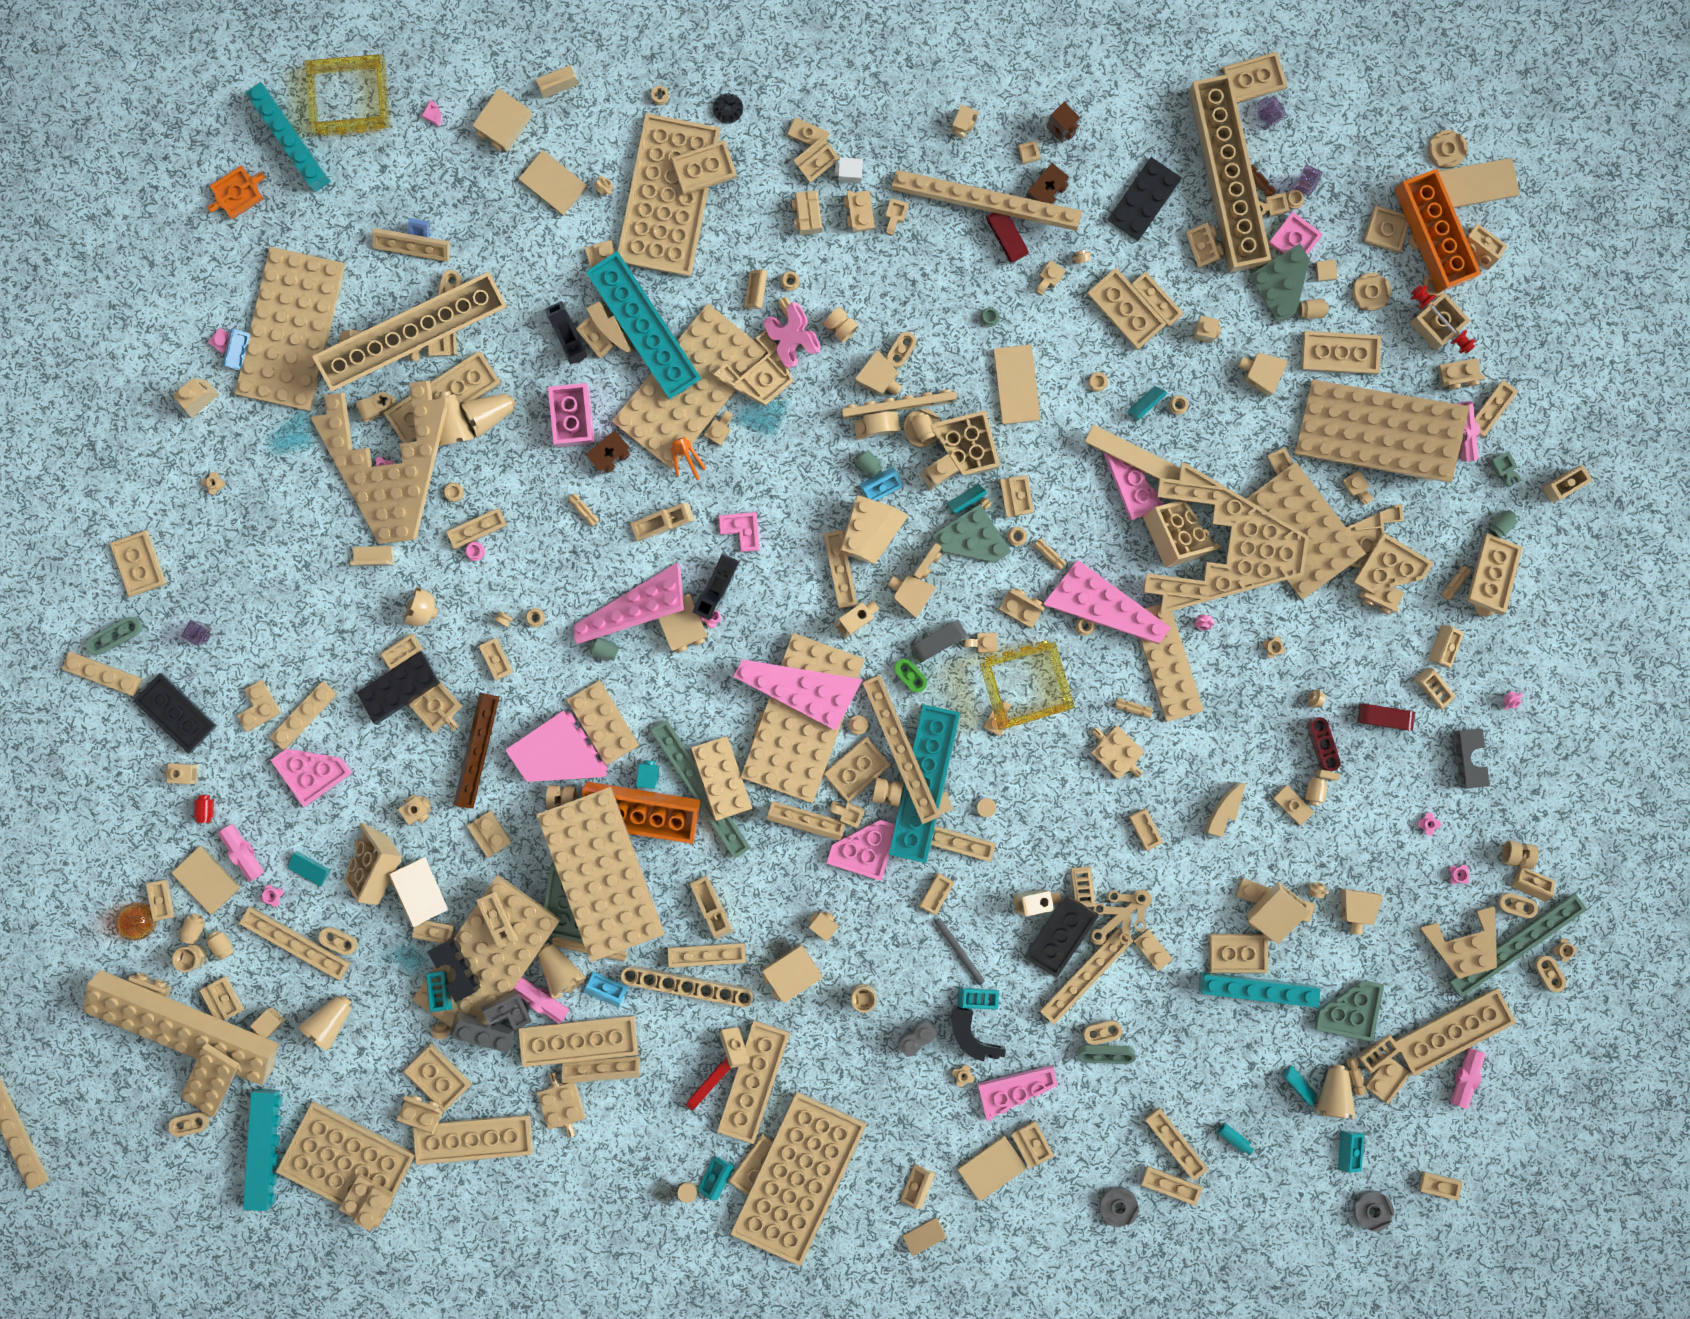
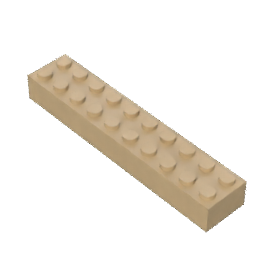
(1229, 173)
(409, 331)
(177, 1025)

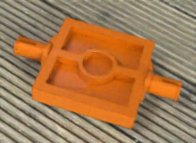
(236, 192)

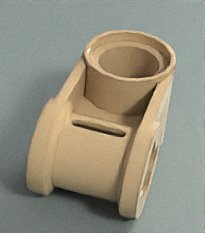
(372, 407)

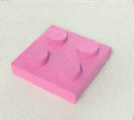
(1295, 231)

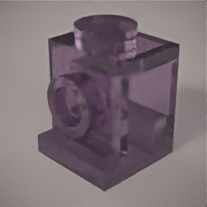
(1271, 111)
(1307, 180)
(199, 634)

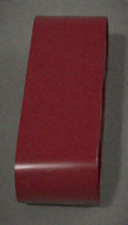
(1008, 236)
(1386, 717)
(1330, 750)

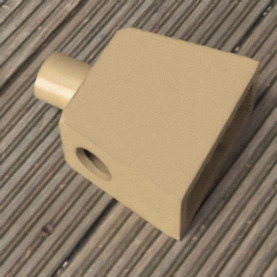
(1263, 372)
(879, 376)
(195, 395)
(939, 472)
(911, 593)
(850, 622)
(1029, 902)
(1359, 908)

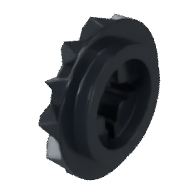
(723, 115)

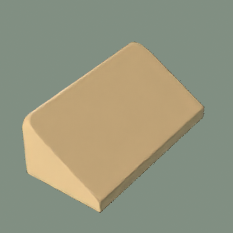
(1446, 646)
(1534, 884)
(917, 1187)
(924, 1236)

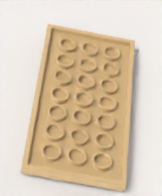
(659, 222)
(289, 328)
(708, 344)
(1382, 431)
(790, 746)
(600, 874)
(495, 967)
(798, 1178)

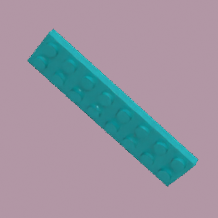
(643, 325)
(933, 753)

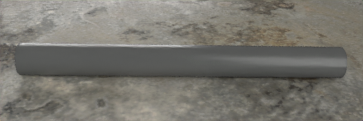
(959, 951)

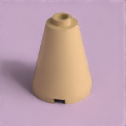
(487, 412)
(455, 425)
(559, 971)
(327, 1022)
(1336, 1094)

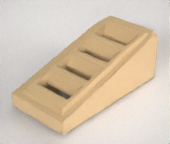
(1429, 676)
(1091, 902)
(1375, 1048)

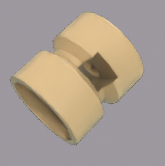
(840, 324)
(887, 792)
(567, 794)
(1520, 854)
(189, 958)
(863, 998)

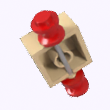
(1440, 321)

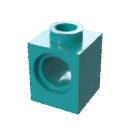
(647, 774)

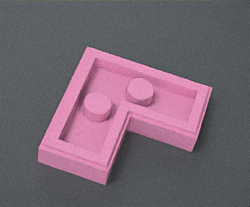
(745, 525)

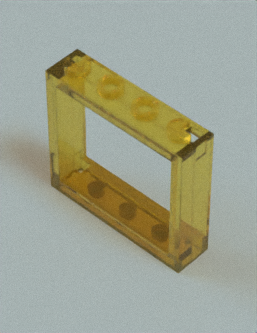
(345, 64)
(994, 694)

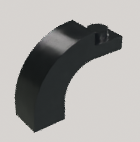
(566, 332)
(716, 588)
(961, 1026)

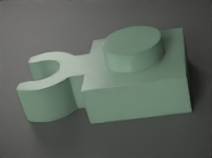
(1504, 465)

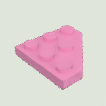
(310, 773)
(864, 850)

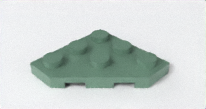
(1282, 282)
(973, 537)
(1352, 1012)

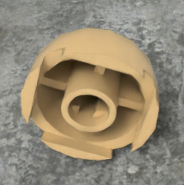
(420, 608)

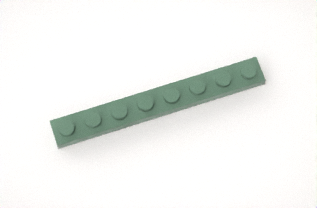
(688, 771)
(1524, 941)

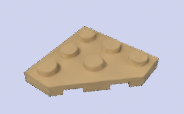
(1391, 565)

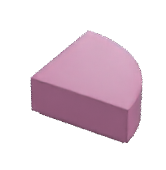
(432, 113)

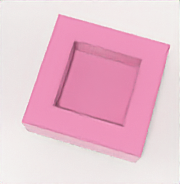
(220, 340)

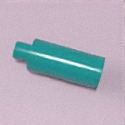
(1234, 1138)

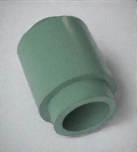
(868, 463)
(1503, 523)
(604, 649)

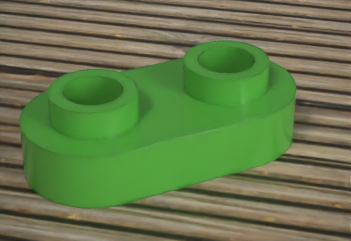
(909, 676)

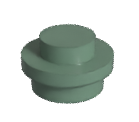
(989, 317)

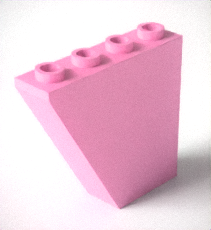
(556, 752)

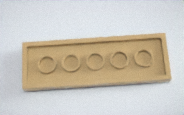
(466, 380)
(1171, 671)
(1455, 1031)
(578, 1041)
(754, 1082)
(474, 1140)

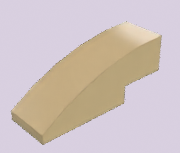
(610, 326)
(662, 521)
(1225, 809)
(711, 907)

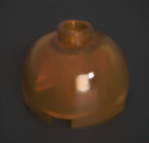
(135, 921)

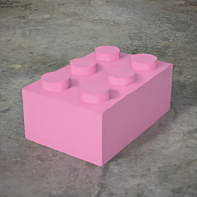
(571, 415)

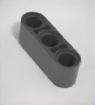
(939, 641)

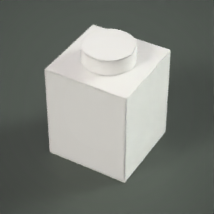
(849, 170)

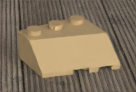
(969, 443)
(870, 529)
(1178, 534)
(369, 870)

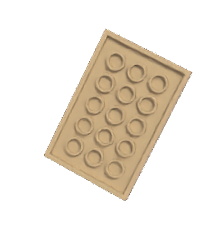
(1300, 505)
(335, 1150)

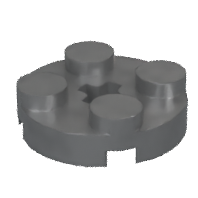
(1383, 1214)
(1122, 1217)

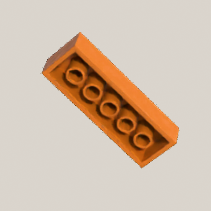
(1437, 231)
(654, 813)

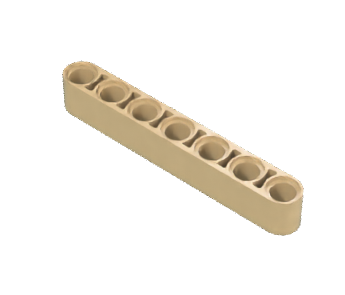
(678, 989)

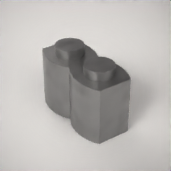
(913, 1040)

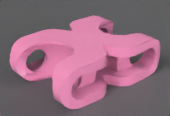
(792, 335)

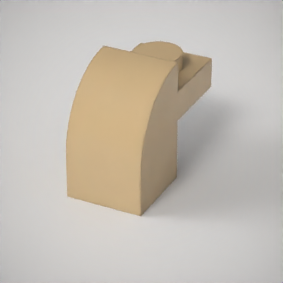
(877, 424)

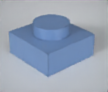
(418, 227)

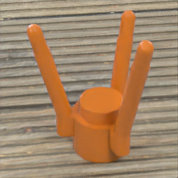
(682, 447)

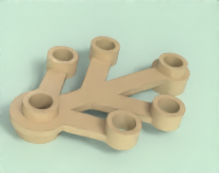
(1123, 914)

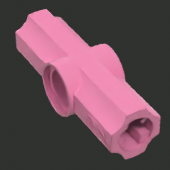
(1468, 446)
(240, 852)
(540, 1000)
(1468, 1078)

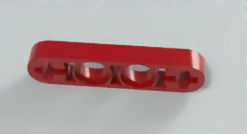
(708, 1085)

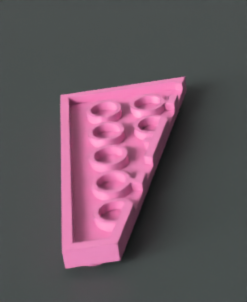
(1098, 601)
(646, 602)
(810, 692)

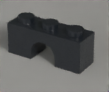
(450, 954)

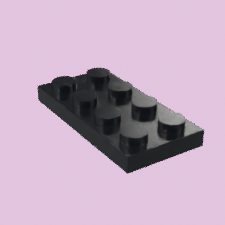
(1144, 198)
(398, 687)
(175, 713)
(1061, 935)

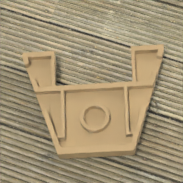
(764, 379)
(1370, 529)
(1469, 953)

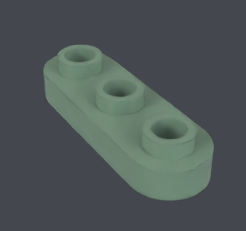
(106, 638)
(1106, 1054)

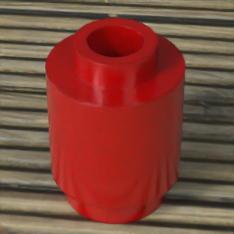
(203, 809)

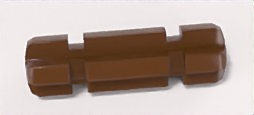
(1262, 182)

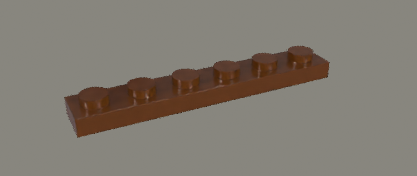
(476, 750)

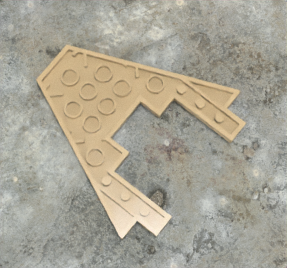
(391, 494)
(1258, 551)

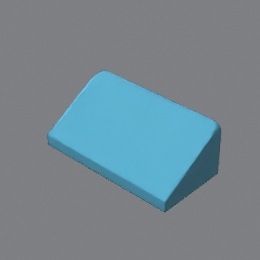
(881, 484)
(605, 989)

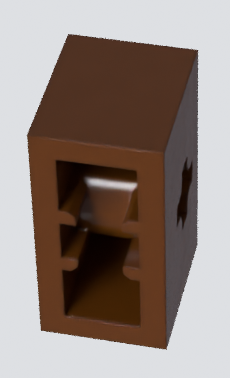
(1063, 122)
(1051, 177)
(599, 454)

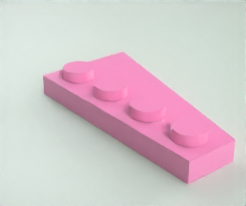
(1133, 488)
(1008, 1091)

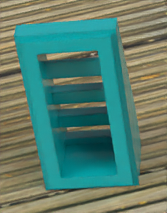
(962, 992)
(447, 1001)

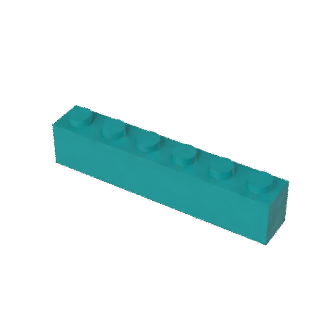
(288, 136)
(1259, 989)
(261, 1149)

